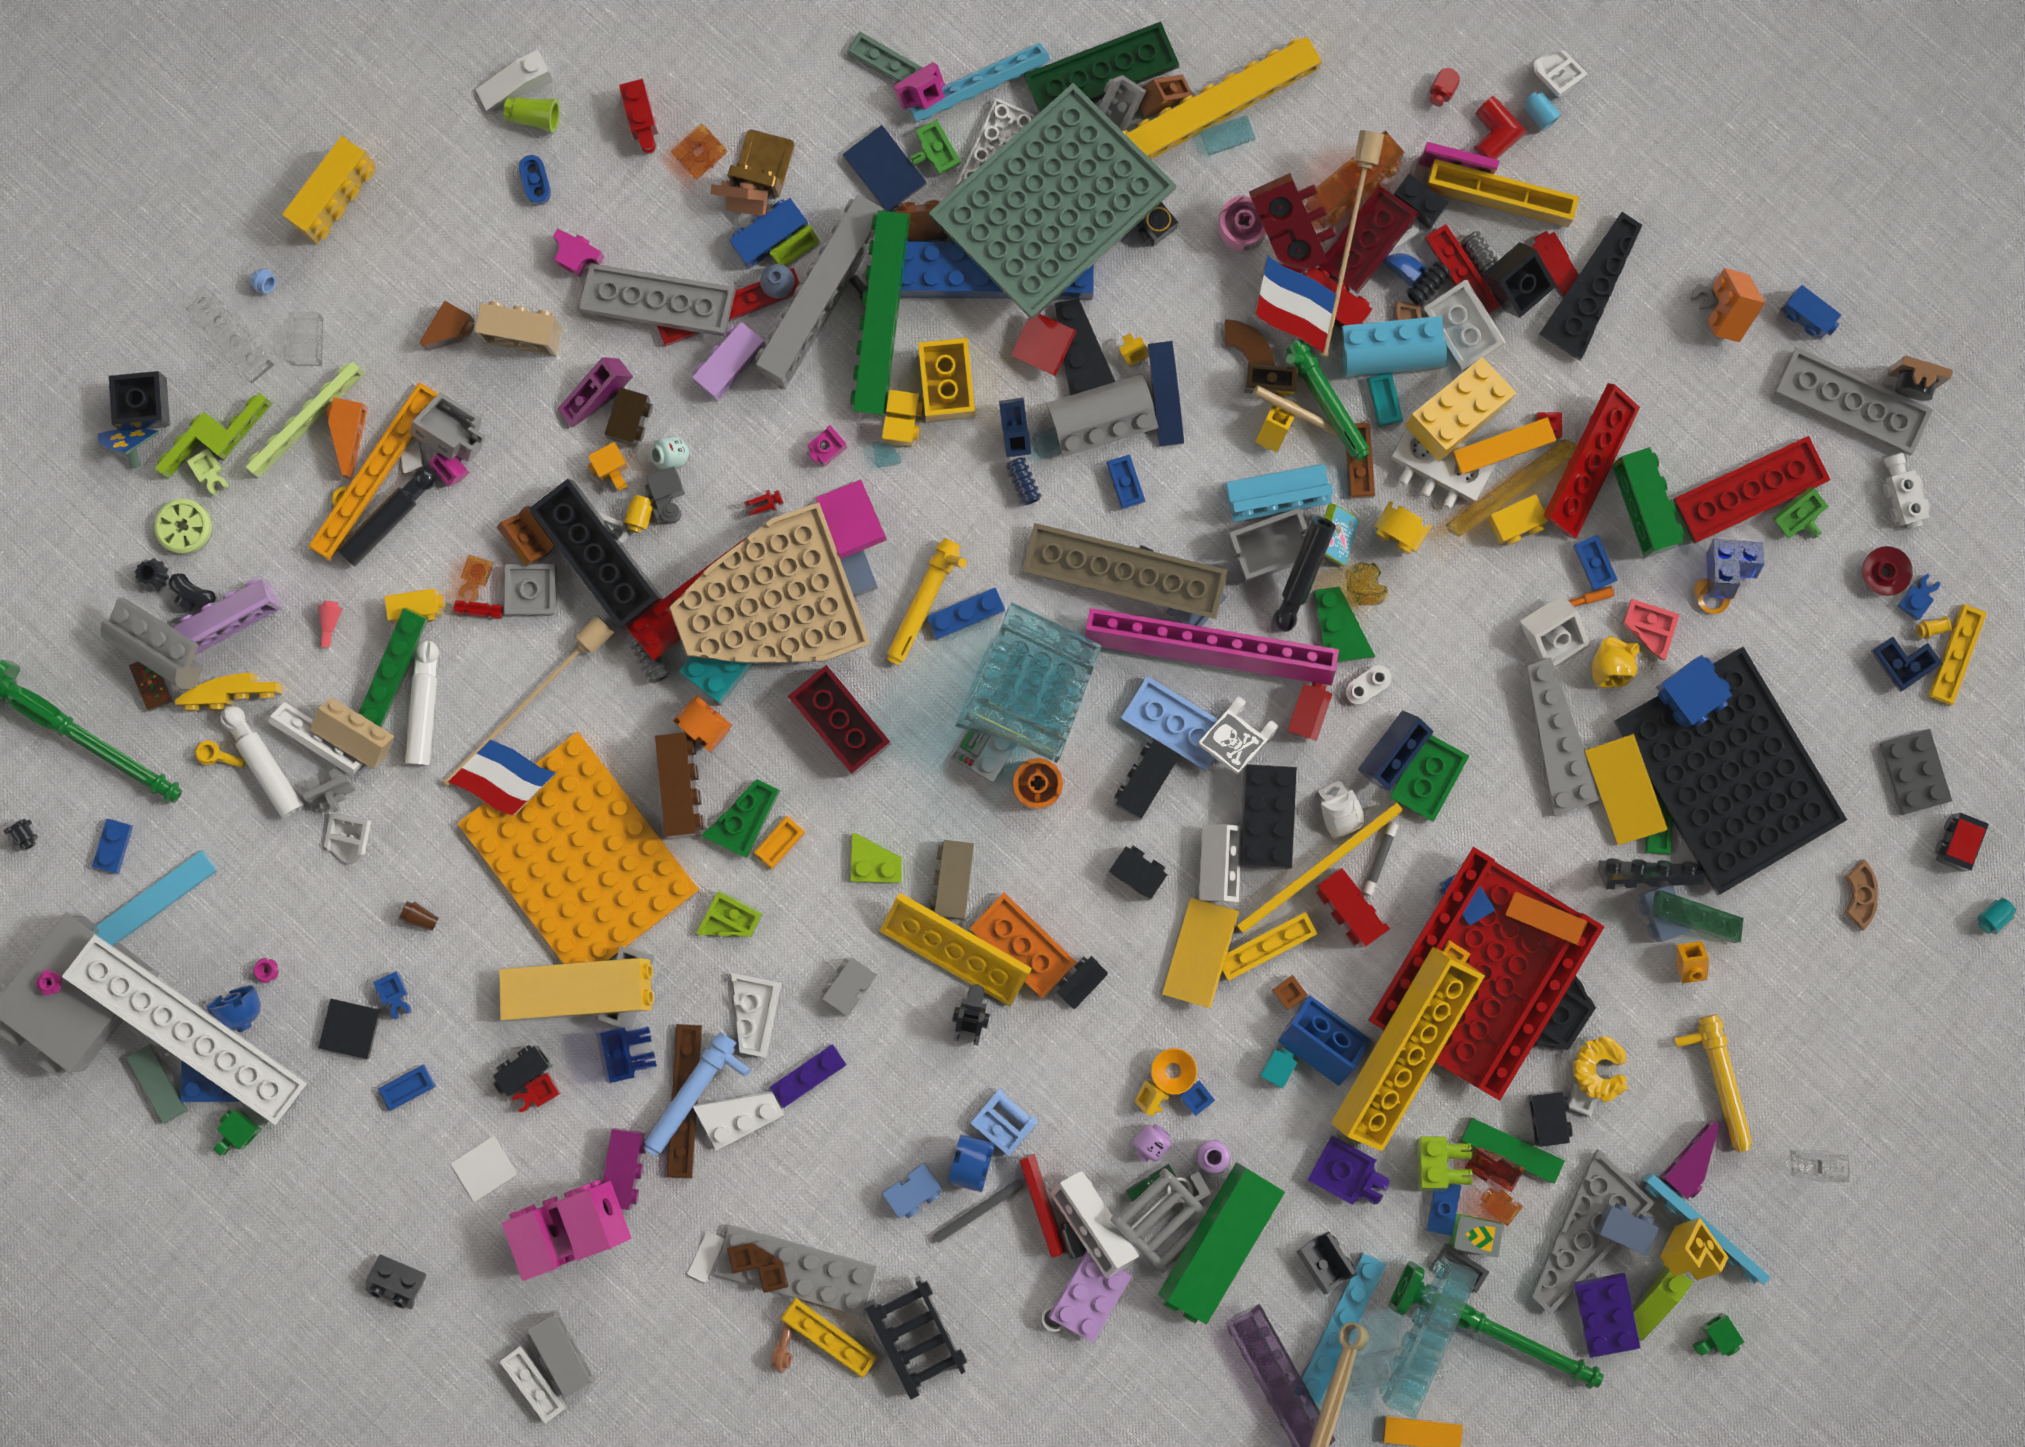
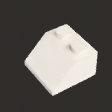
(1555, 630)

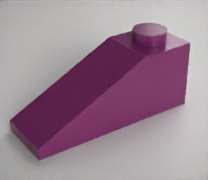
(595, 390)
(1691, 1165)

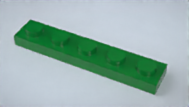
(393, 666)

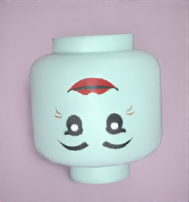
(669, 453)

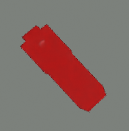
(1556, 260)

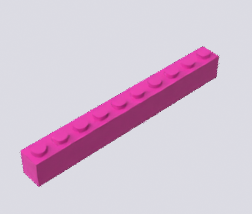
(1212, 646)

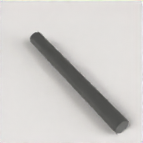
(978, 1211)

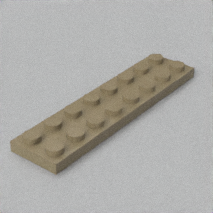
(1125, 570)

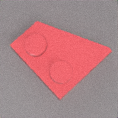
(1651, 626)

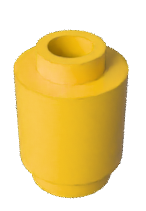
(638, 514)

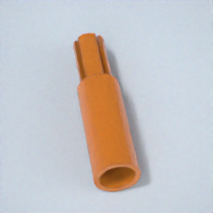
(1593, 596)

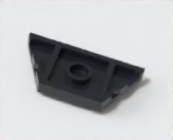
(1567, 1018)

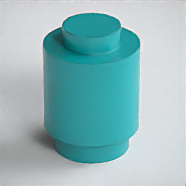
(1996, 916)

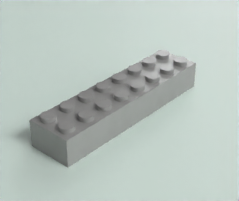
(819, 293)

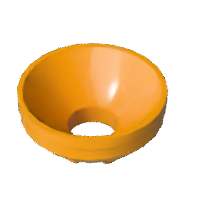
(1185, 1079)

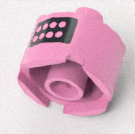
(1234, 235)

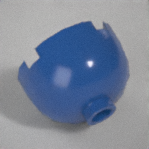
(237, 1009)

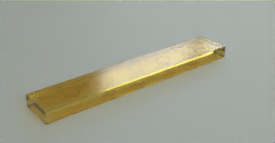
(1511, 487)

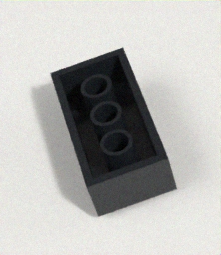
(1268, 816)

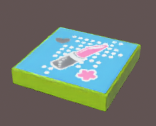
(1343, 536)

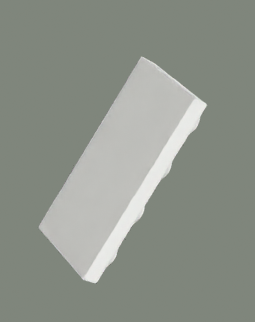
(998, 128)

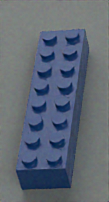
(948, 272)

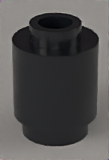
(1070, 1241)

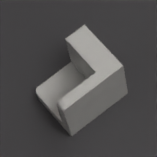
(1200, 1188)

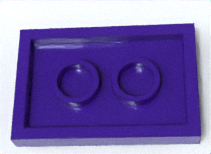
(1607, 1315)

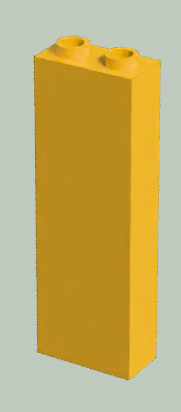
(576, 989)

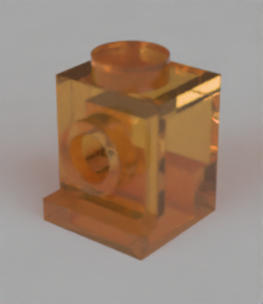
(1499, 1205)

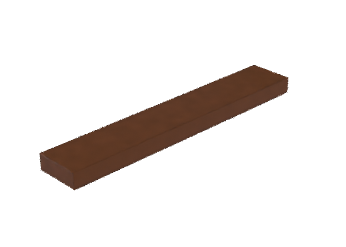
(682, 1143)

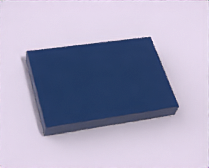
(884, 168)

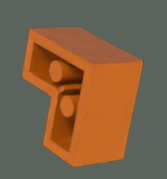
(1737, 305)

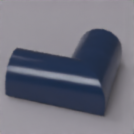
(1905, 669)

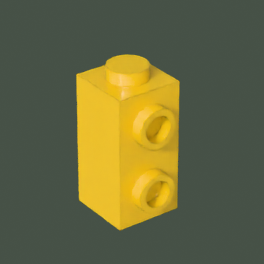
(424, 602)

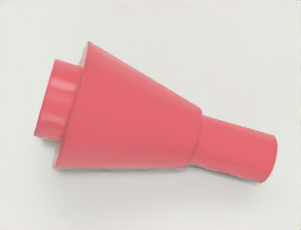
(328, 616)

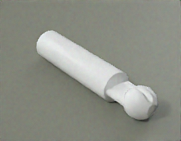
(422, 705)
(261, 763)

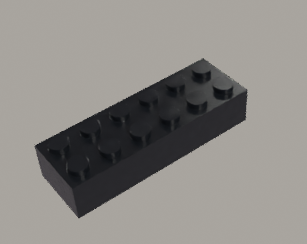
(595, 553)

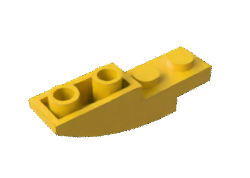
(219, 691)

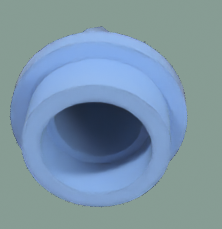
(263, 281)

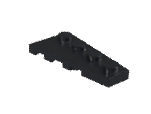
(1084, 360)
(1654, 874)

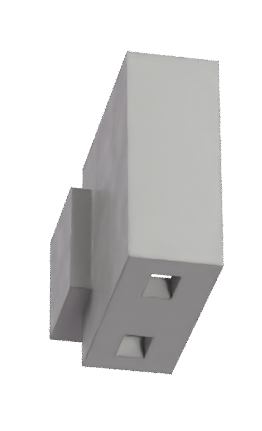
(449, 428)

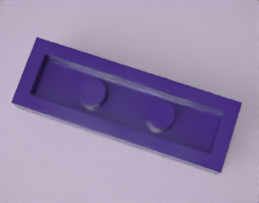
(808, 1075)

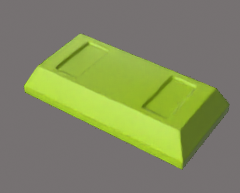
(794, 246)

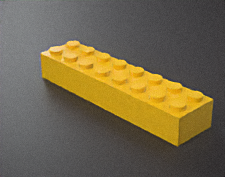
(1407, 1049)

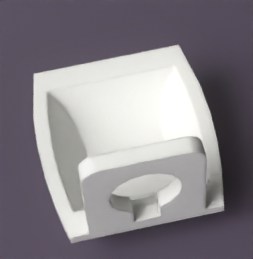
(1342, 812)

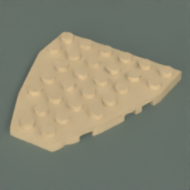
(773, 598)

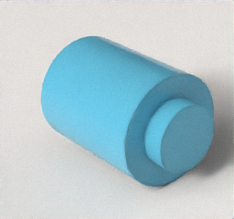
(1541, 110)

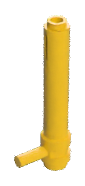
(939, 566)
(1715, 1044)

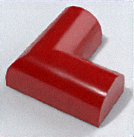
(1503, 127)

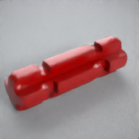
(478, 609)

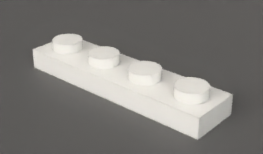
(298, 727)

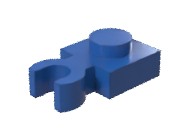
(1917, 600)
(391, 990)

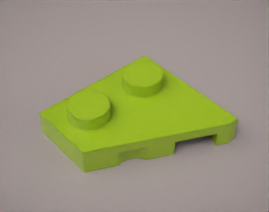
(873, 862)
(729, 917)

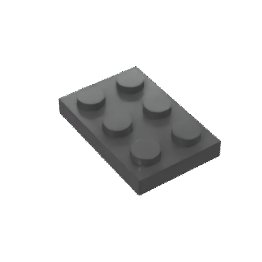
(1915, 772)

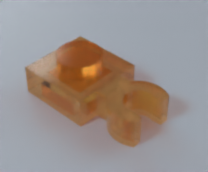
(476, 573)

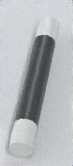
(1380, 858)

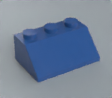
(1324, 1040)

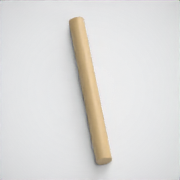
(1294, 409)

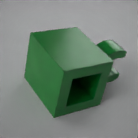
(237, 1131)
(1720, 1335)

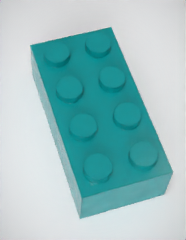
(714, 676)

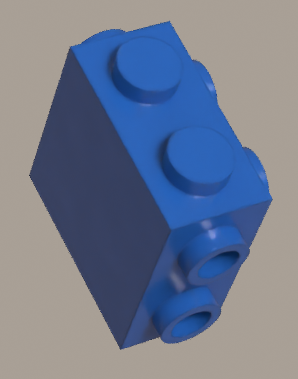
(1694, 692)

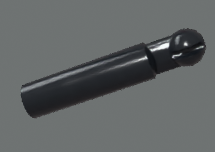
(387, 516)
(1304, 572)

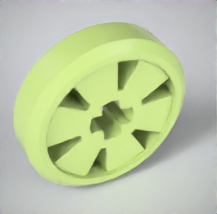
(178, 512)

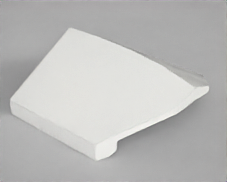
(1559, 72)
(347, 837)

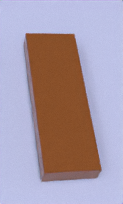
(1361, 473)

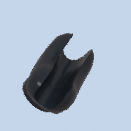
(188, 594)

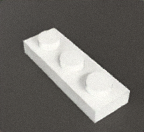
(533, 1384)

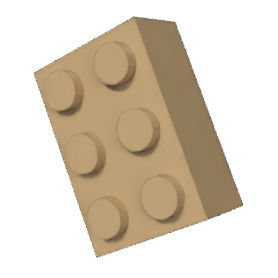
(518, 328)

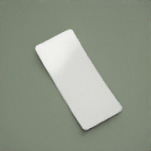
(411, 457)
(706, 1256)

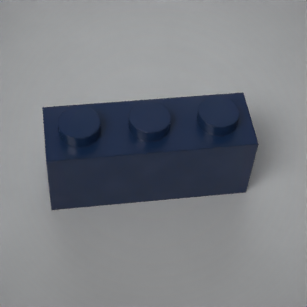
(1395, 750)

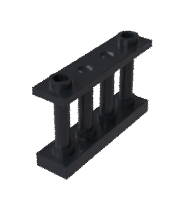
(890, 1335)

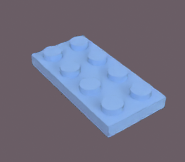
(1170, 721)

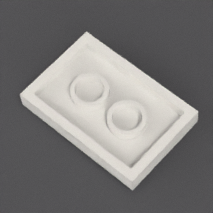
(1466, 325)

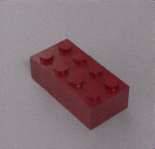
(839, 720)

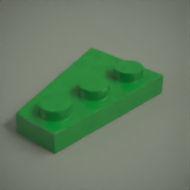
(1340, 627)
(743, 821)

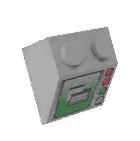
(984, 754)

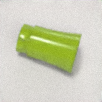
(533, 112)

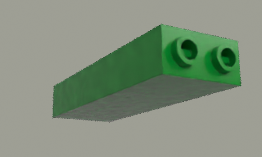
(1220, 1244)

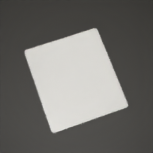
(484, 1168)

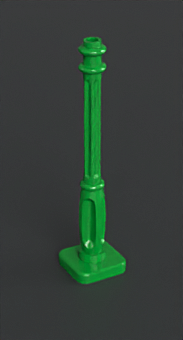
(51, 717)
(1410, 1290)

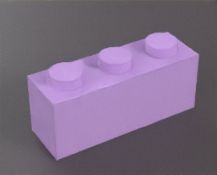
(728, 360)

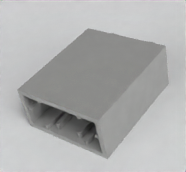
(67, 1024)

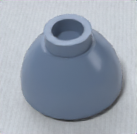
(777, 281)

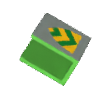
(1477, 1235)

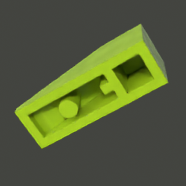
(1659, 1300)

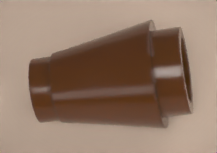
(418, 916)

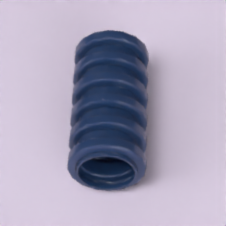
(1023, 481)

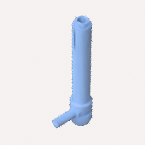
(712, 1059)

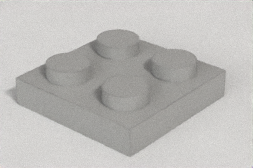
(530, 589)

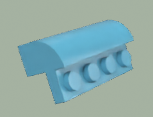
(1393, 347)
(1278, 492)

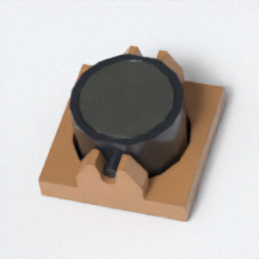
(1918, 378)

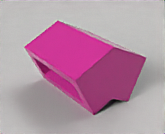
(449, 470)

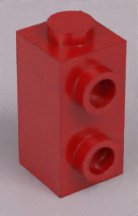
(1310, 711)

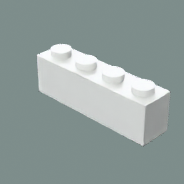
(1092, 1224)

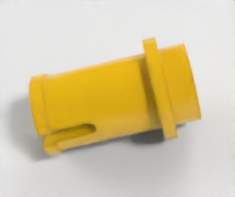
(1929, 628)

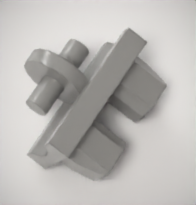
(330, 793)

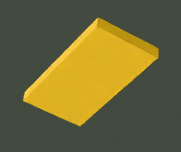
(1626, 789)
(1200, 952)

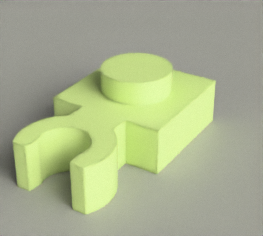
(206, 469)

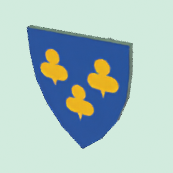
(126, 442)

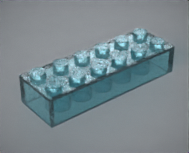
(1428, 1337)

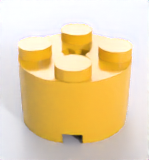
(1402, 528)

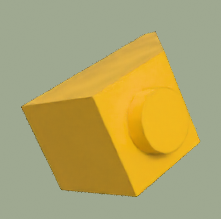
(1275, 428)

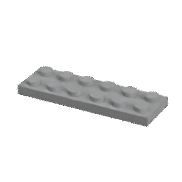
(657, 299)
(1853, 401)
(810, 1271)

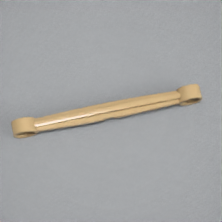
(1338, 1385)

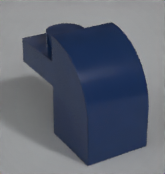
(1014, 427)

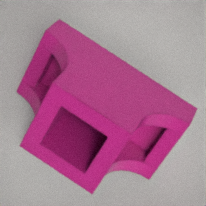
(921, 88)
(575, 252)

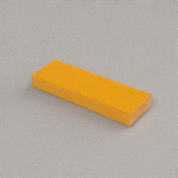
(1421, 1432)

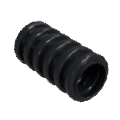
(1429, 283)

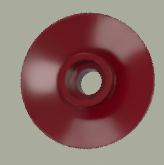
(1898, 566)

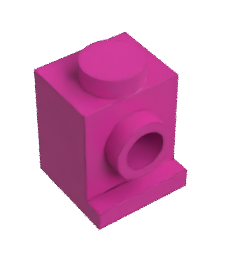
(836, 447)

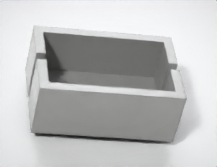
(1268, 545)

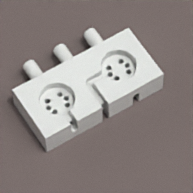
(1418, 460)

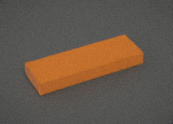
(1546, 918)

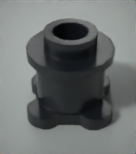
(22, 834)

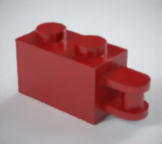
(639, 114)

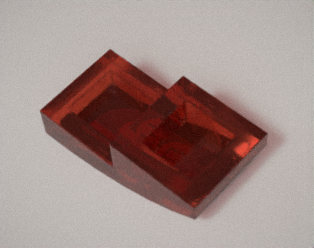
(1495, 1167)

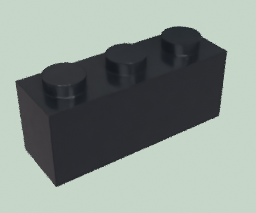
(1146, 779)

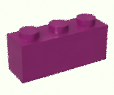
(624, 1165)

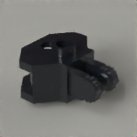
(971, 1014)

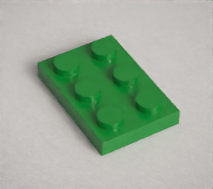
(1429, 778)

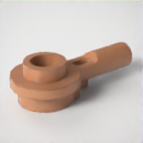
(781, 1357)

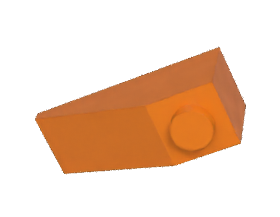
(346, 427)

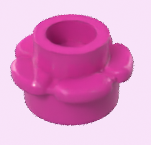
(270, 975)
(54, 987)

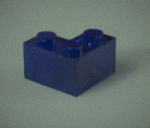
(1728, 562)

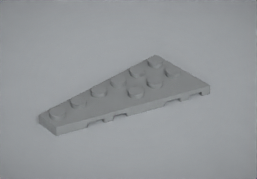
(1577, 1245)

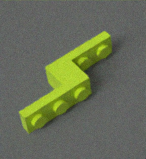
(213, 435)

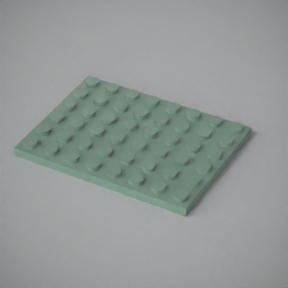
(1052, 201)

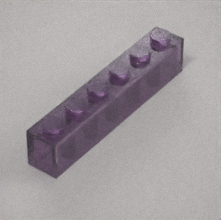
(1275, 1374)

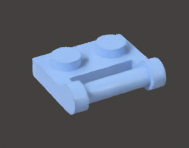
(998, 1128)

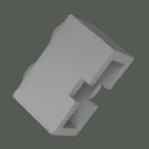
(847, 985)

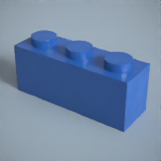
(767, 231)

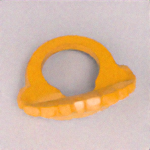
(1700, 590)

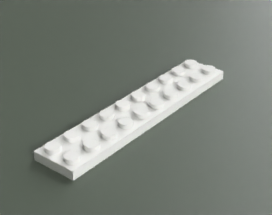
(184, 1029)

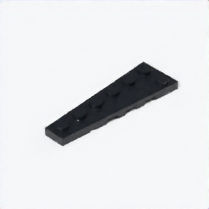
(1584, 303)

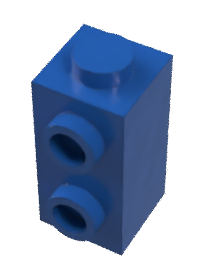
(1811, 313)

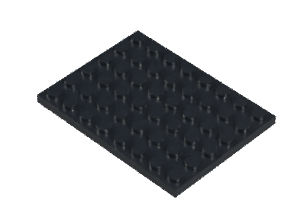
(1737, 781)

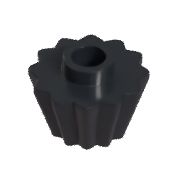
(158, 579)

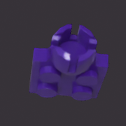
(1348, 1173)

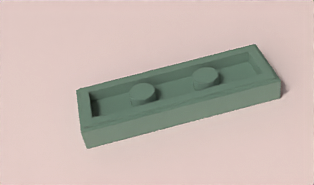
(882, 58)
(156, 1083)

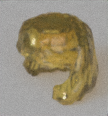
(1363, 585)

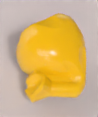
(1614, 663)

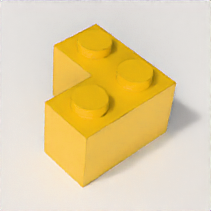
(1693, 1250)

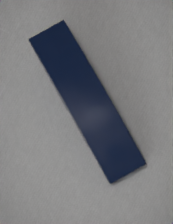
(1165, 393)

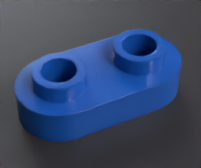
(536, 180)

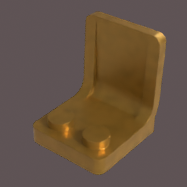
(763, 162)

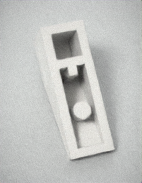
(515, 80)

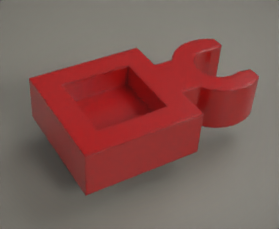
(539, 1091)

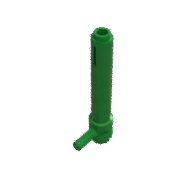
(1309, 370)

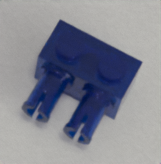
(615, 1053)

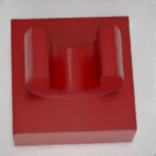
(1555, 420)

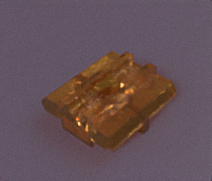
(712, 151)

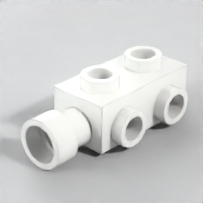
(1904, 498)

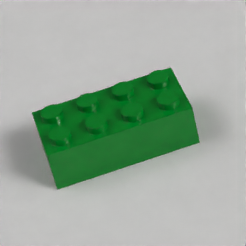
(1648, 502)

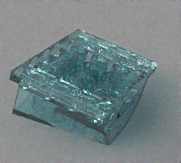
(1030, 683)

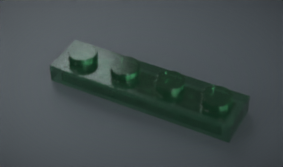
(1697, 916)

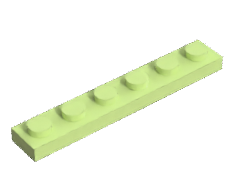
(298, 425)

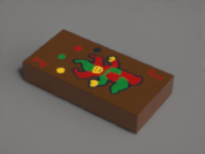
(151, 686)

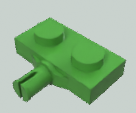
(936, 148)
(1801, 514)

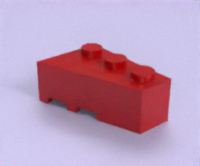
(1351, 909)

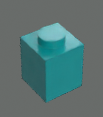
(1278, 1067)

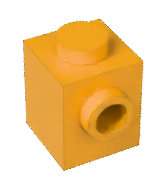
(1692, 962)

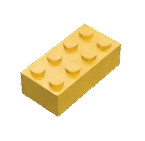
(330, 190)
(1460, 409)

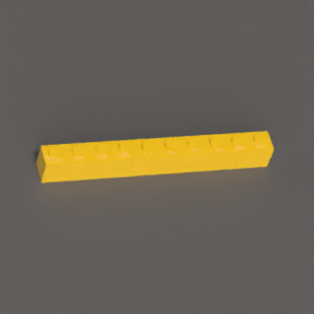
(1226, 99)

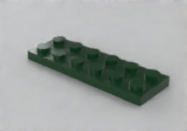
(1134, 55)

